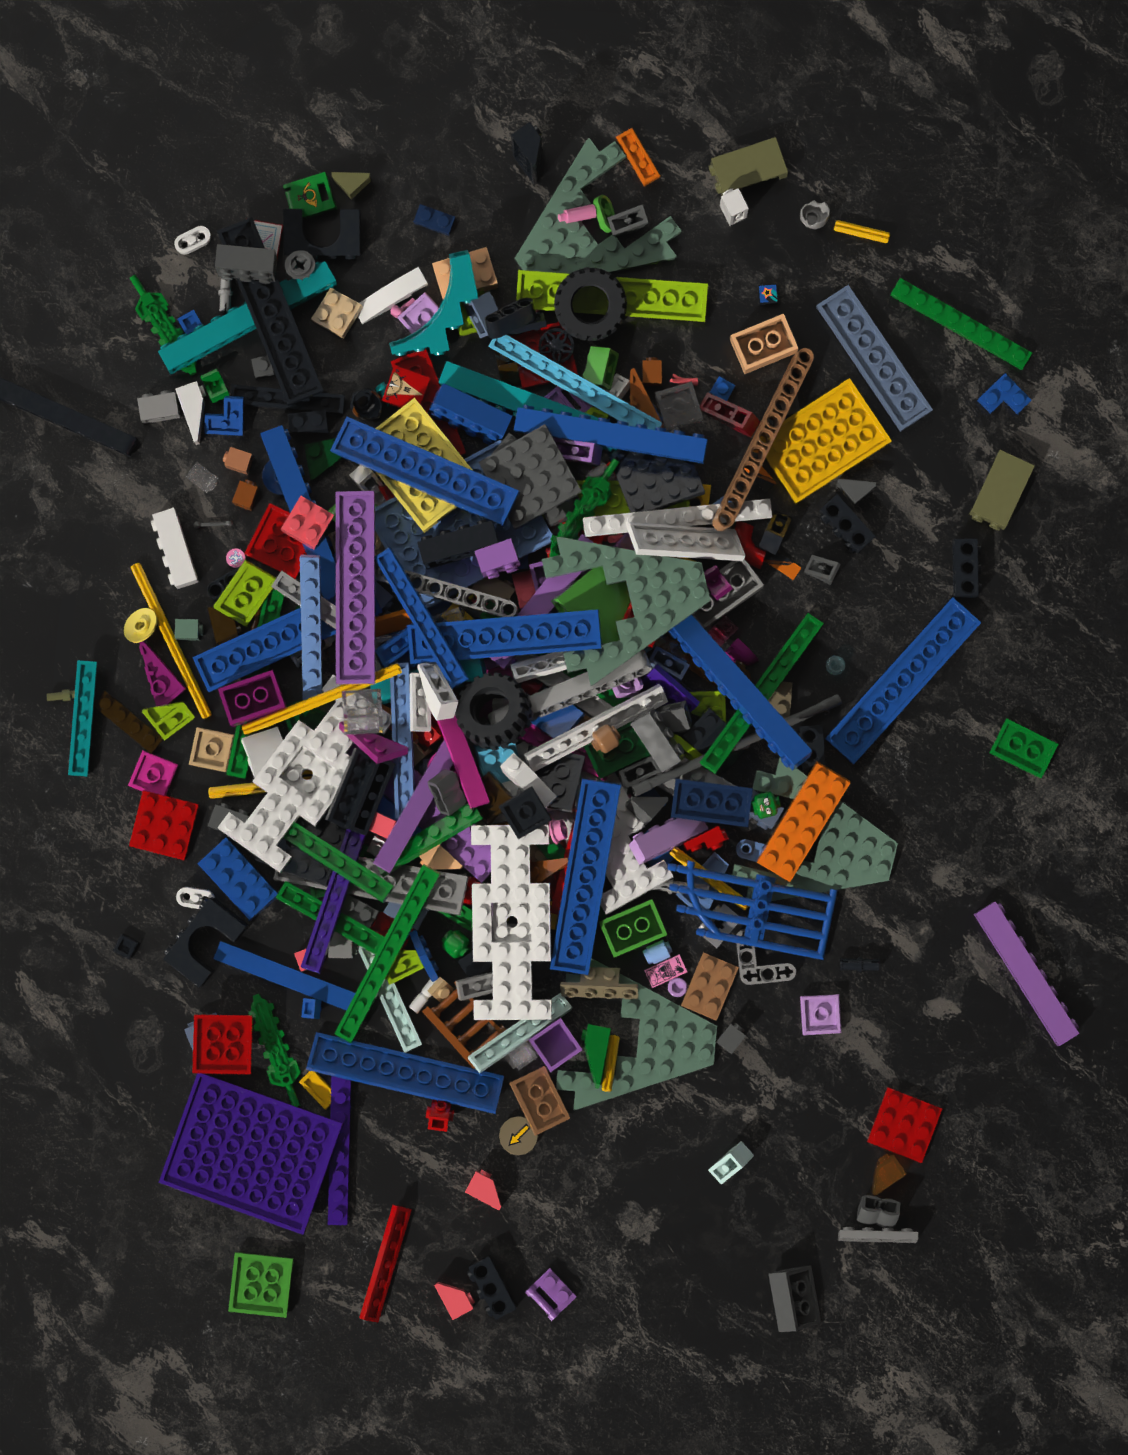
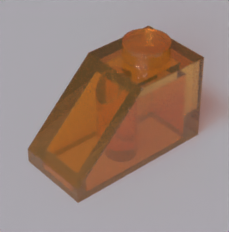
(886, 1173)

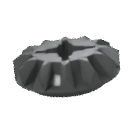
(301, 257)

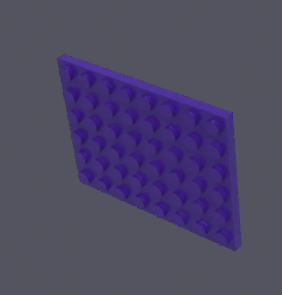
(251, 1153)

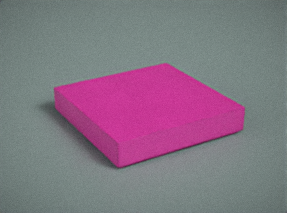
(153, 774)

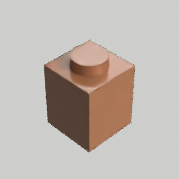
(238, 460)

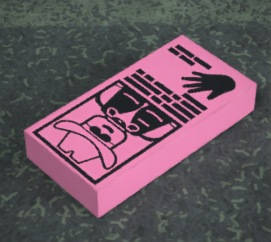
(665, 971)

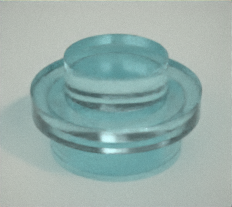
(835, 665)

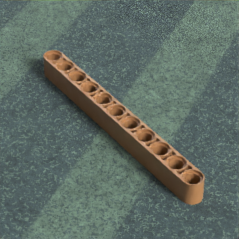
(757, 445)

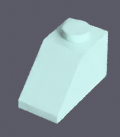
(731, 1162)

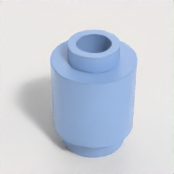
(657, 952)

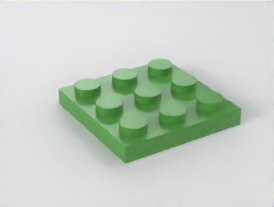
(260, 1284)

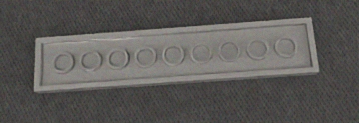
(445, 897)

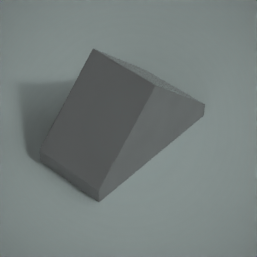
(628, 221)
(854, 489)
(822, 569)
(645, 807)

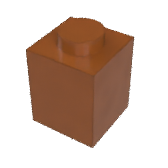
(652, 372)
(246, 494)

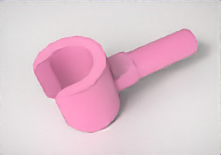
(396, 310)

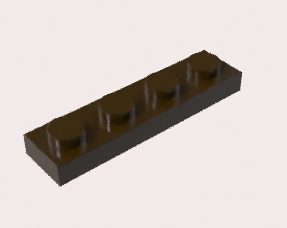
(128, 722)

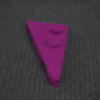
(164, 684)
(376, 746)

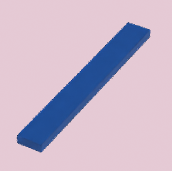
(421, 618)
(284, 975)

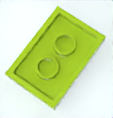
(245, 593)

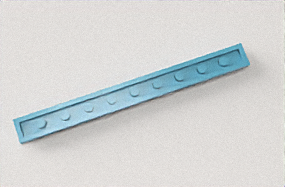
(572, 382)

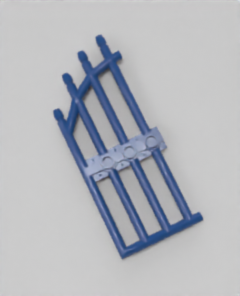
(758, 912)

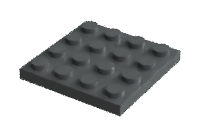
(536, 470)

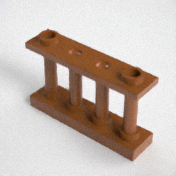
(446, 1028)

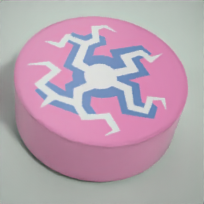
(235, 558)

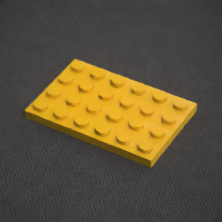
(825, 441)

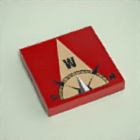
(404, 387)

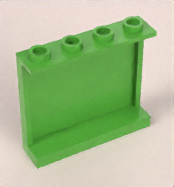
(593, 593)

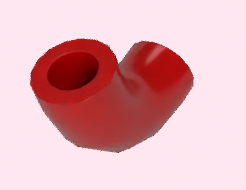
(753, 555)

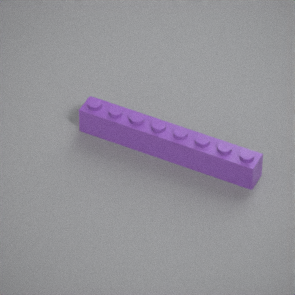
(541, 602)
(1026, 974)

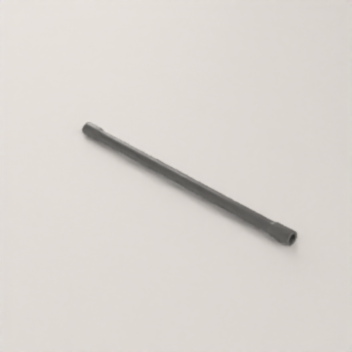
(648, 784)

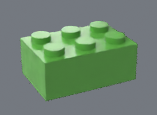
(633, 928)

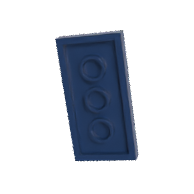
(711, 802)

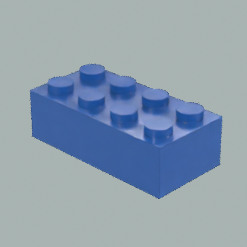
(469, 414)
(238, 879)

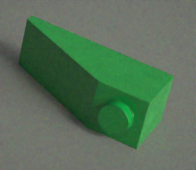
(595, 1048)

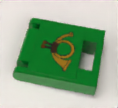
(306, 195)

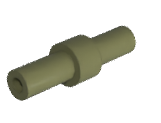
(65, 695)

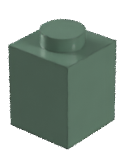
(188, 629)

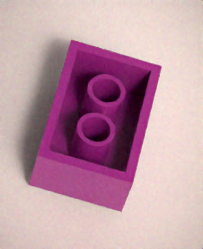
(252, 698)

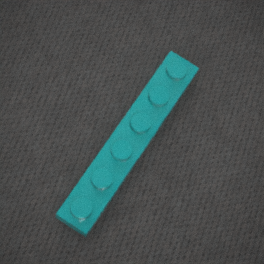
(82, 718)

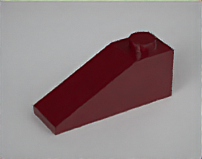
(730, 414)

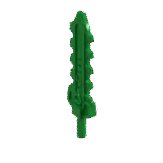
(153, 309)
(595, 493)
(283, 1069)

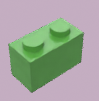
(601, 367)

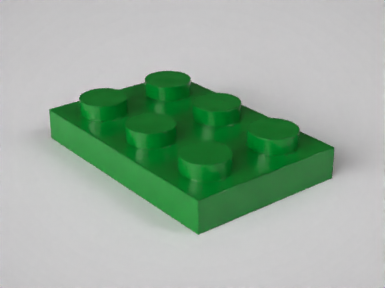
(1023, 748)

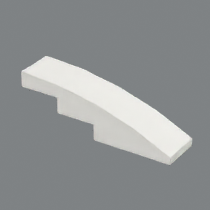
(391, 294)

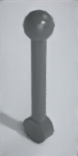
(197, 524)

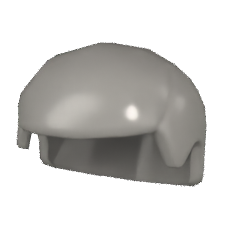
(815, 214)

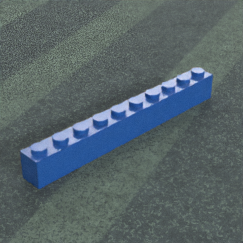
(613, 435)
(293, 486)
(741, 692)

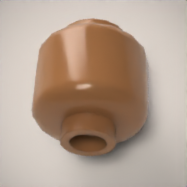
(605, 738)

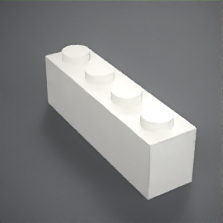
(175, 548)

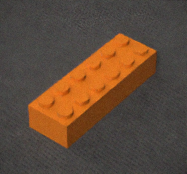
(803, 821)

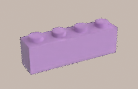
(664, 838)

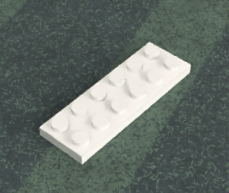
(685, 541)

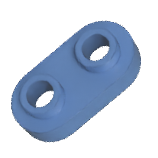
(754, 850)

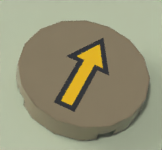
(517, 1136)

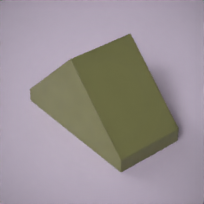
(351, 182)

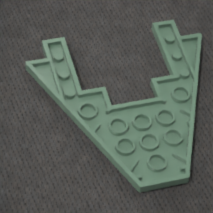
(570, 246)
(660, 593)
(848, 849)
(668, 1046)

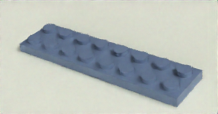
(874, 358)

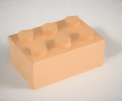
(482, 270)
(764, 344)

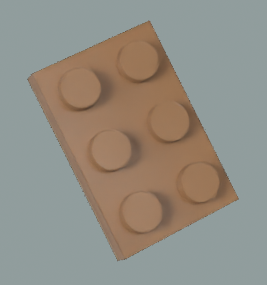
(709, 986)
(539, 1100)

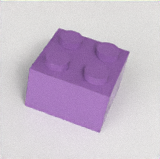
(497, 559)
(555, 1044)

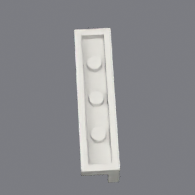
(538, 666)

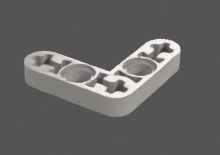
(752, 966)

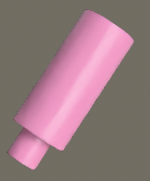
(578, 214)

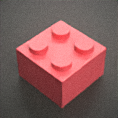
(307, 522)

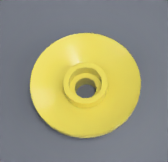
(140, 625)

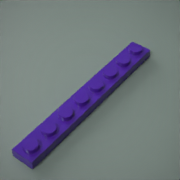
(331, 908)
(340, 1159)

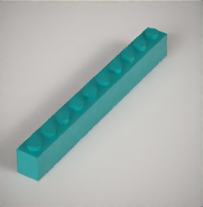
(239, 321)
(499, 393)

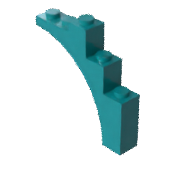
(449, 314)

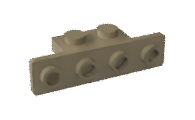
(600, 983)

